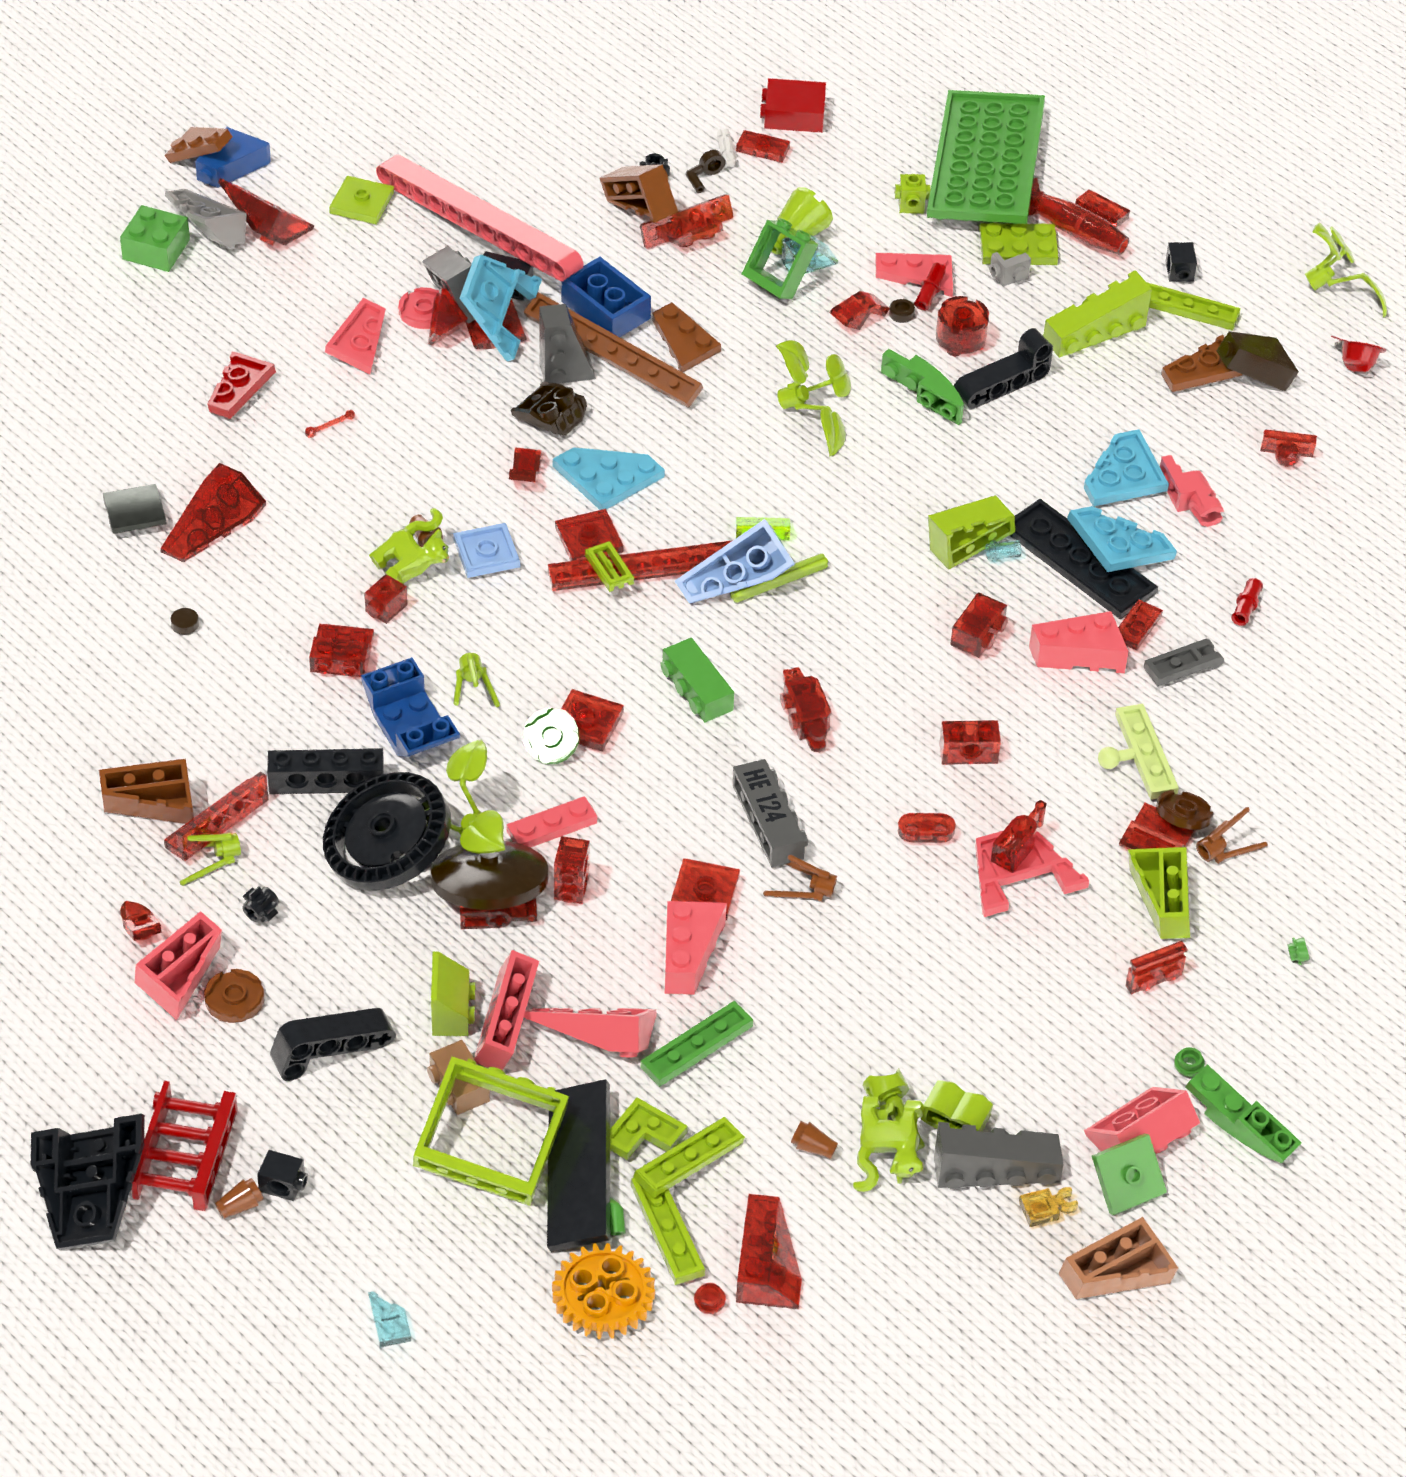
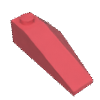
(617, 1031)

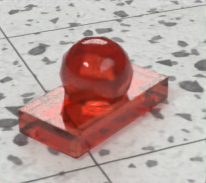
(1288, 446)

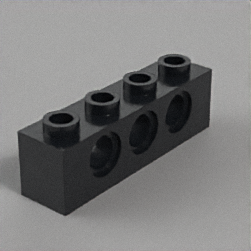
(322, 770)

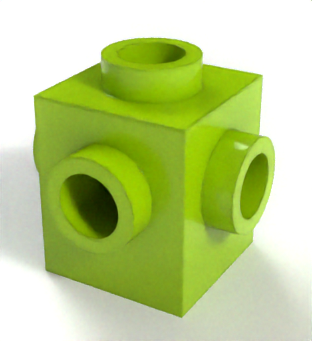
(912, 188)

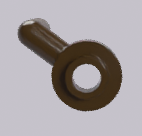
(710, 164)

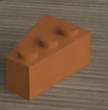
(641, 189)
(148, 791)

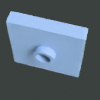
(486, 550)

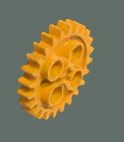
(603, 1290)

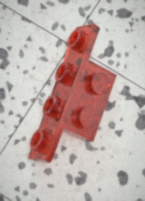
(689, 224)

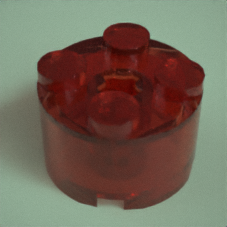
(962, 325)

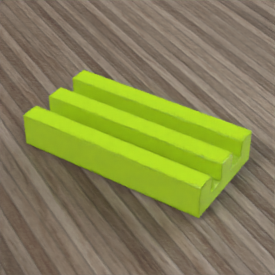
(609, 583)

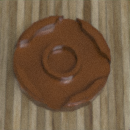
(1184, 810)

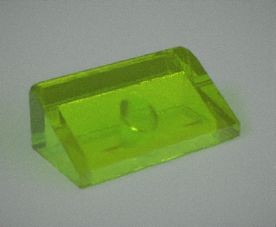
(780, 525)

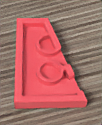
(913, 268)
(358, 336)

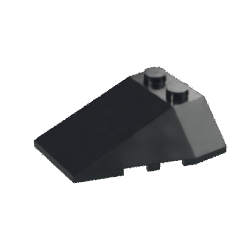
(87, 1179)

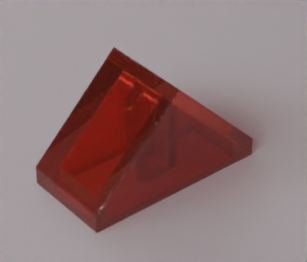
(445, 317)

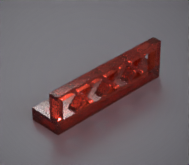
(219, 816)

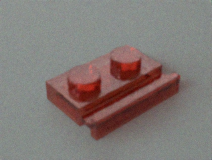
(1156, 967)

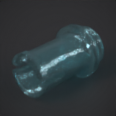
(1002, 550)

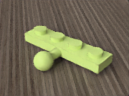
(1143, 748)

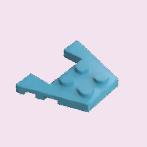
(488, 297)

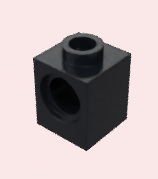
(1181, 261)
(282, 1175)

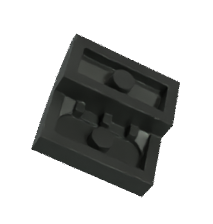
(134, 508)

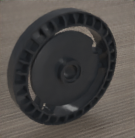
(381, 824)

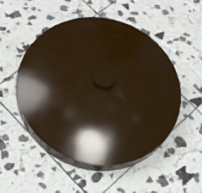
(490, 879)

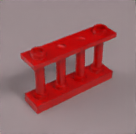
(206, 1163)

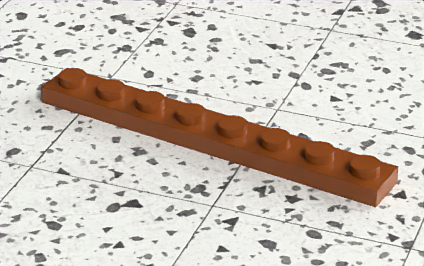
(627, 356)

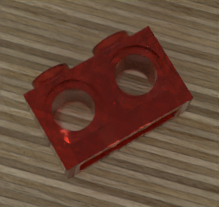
(571, 870)

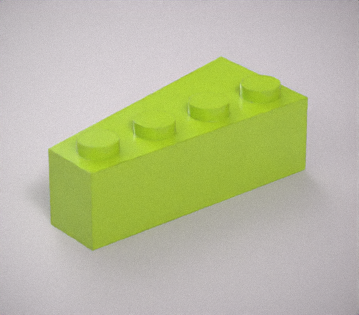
(1100, 316)

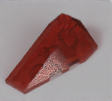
(265, 217)
(216, 508)

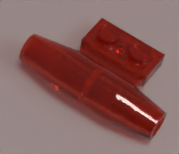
(1089, 219)

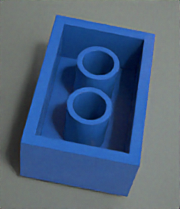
(606, 297)

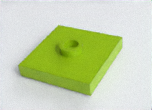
(361, 199)

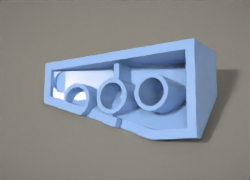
(744, 562)

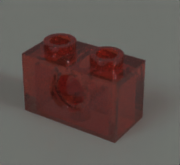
(969, 742)

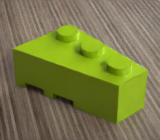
(967, 529)

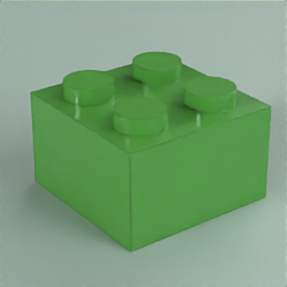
(155, 238)

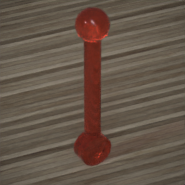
(310, 432)

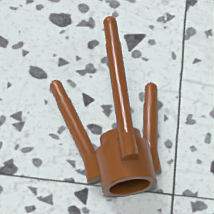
(1213, 845)
(822, 882)

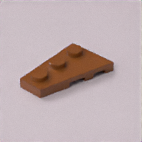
(198, 142)
(684, 337)
(1197, 369)

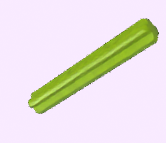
(797, 571)

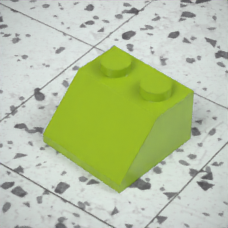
(451, 997)

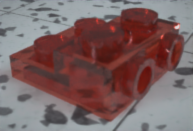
(341, 650)

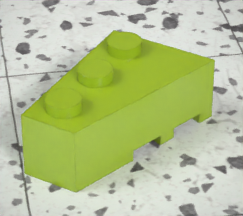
(1164, 887)

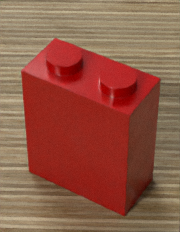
(793, 105)

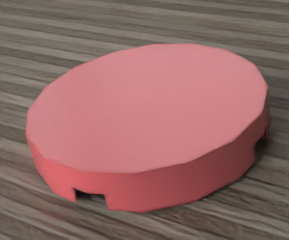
(417, 307)

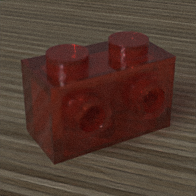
(979, 625)

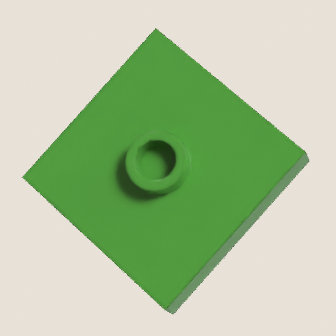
(1129, 1174)

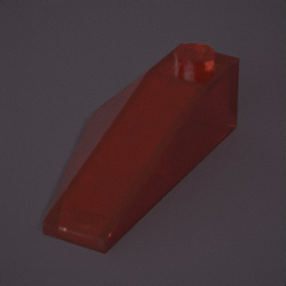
(767, 1257)

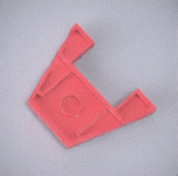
(1038, 862)

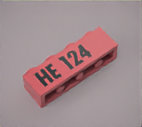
(506, 1010)

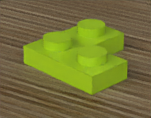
(643, 1123)

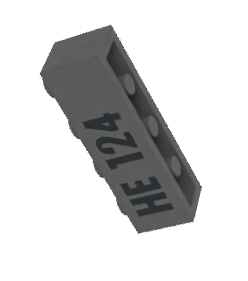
(769, 812)

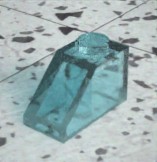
(821, 259)

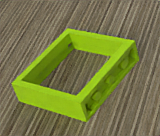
(474, 1174)

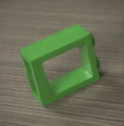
(754, 267)

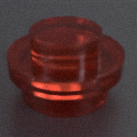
(709, 1298)

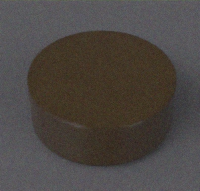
(901, 310)
(184, 621)

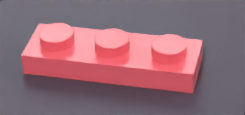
(552, 823)

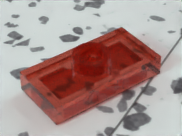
(763, 146)
(1139, 623)

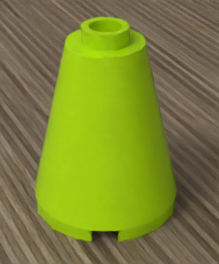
(804, 214)

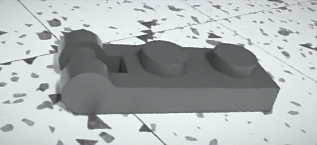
(1183, 662)

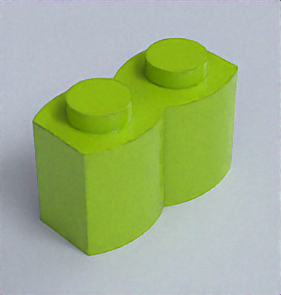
(955, 1106)

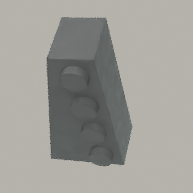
(995, 1157)

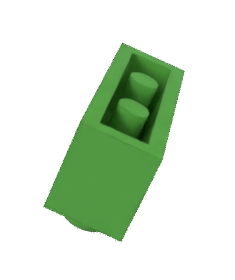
(697, 680)

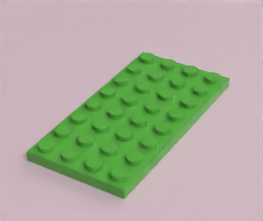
(986, 157)

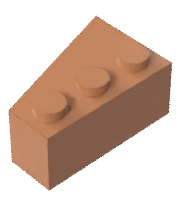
(1119, 1263)

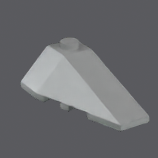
(211, 217)

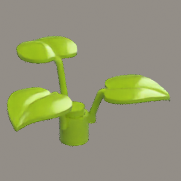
(1323, 273)
(796, 394)
(479, 830)

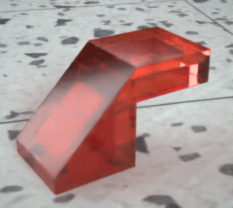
(857, 308)
(526, 464)

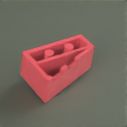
(1081, 642)
(690, 940)
(179, 963)

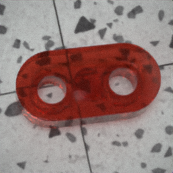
(926, 827)

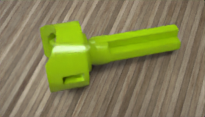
(889, 1090)

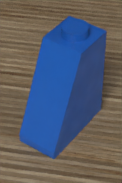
(236, 159)

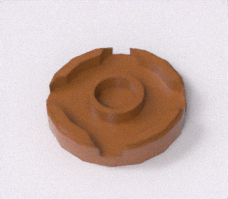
(234, 996)

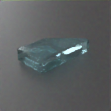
(389, 1321)

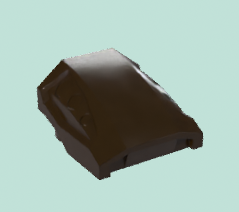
(552, 408)

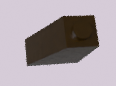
(1258, 358)

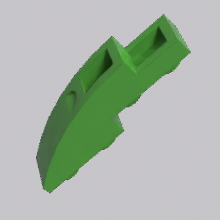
(931, 386)
(1245, 1122)

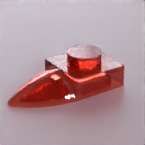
(139, 921)

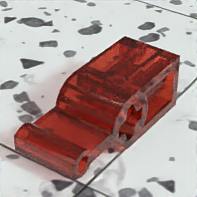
(1018, 838)
(497, 918)

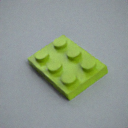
(1015, 239)

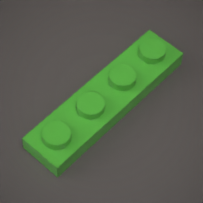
(696, 1043)

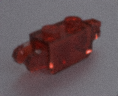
(806, 708)

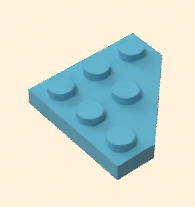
(1125, 471)
(607, 475)
(1119, 542)

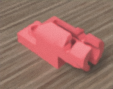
(1191, 492)

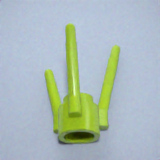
(471, 670)
(224, 845)

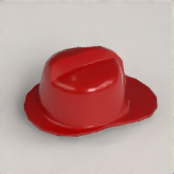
(1359, 355)

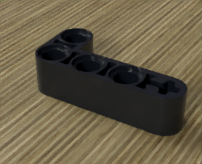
(1009, 373)
(328, 1036)

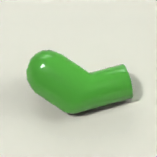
(617, 1222)

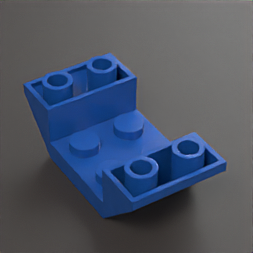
(405, 710)

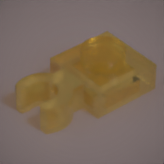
(1043, 1207)

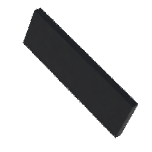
(1061, 547)
(580, 1170)

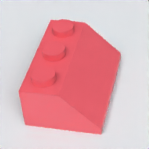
(1158, 1112)

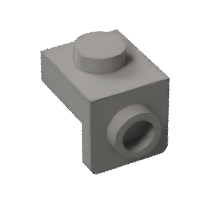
(1010, 270)

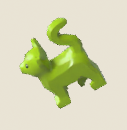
(410, 557)
(887, 1136)

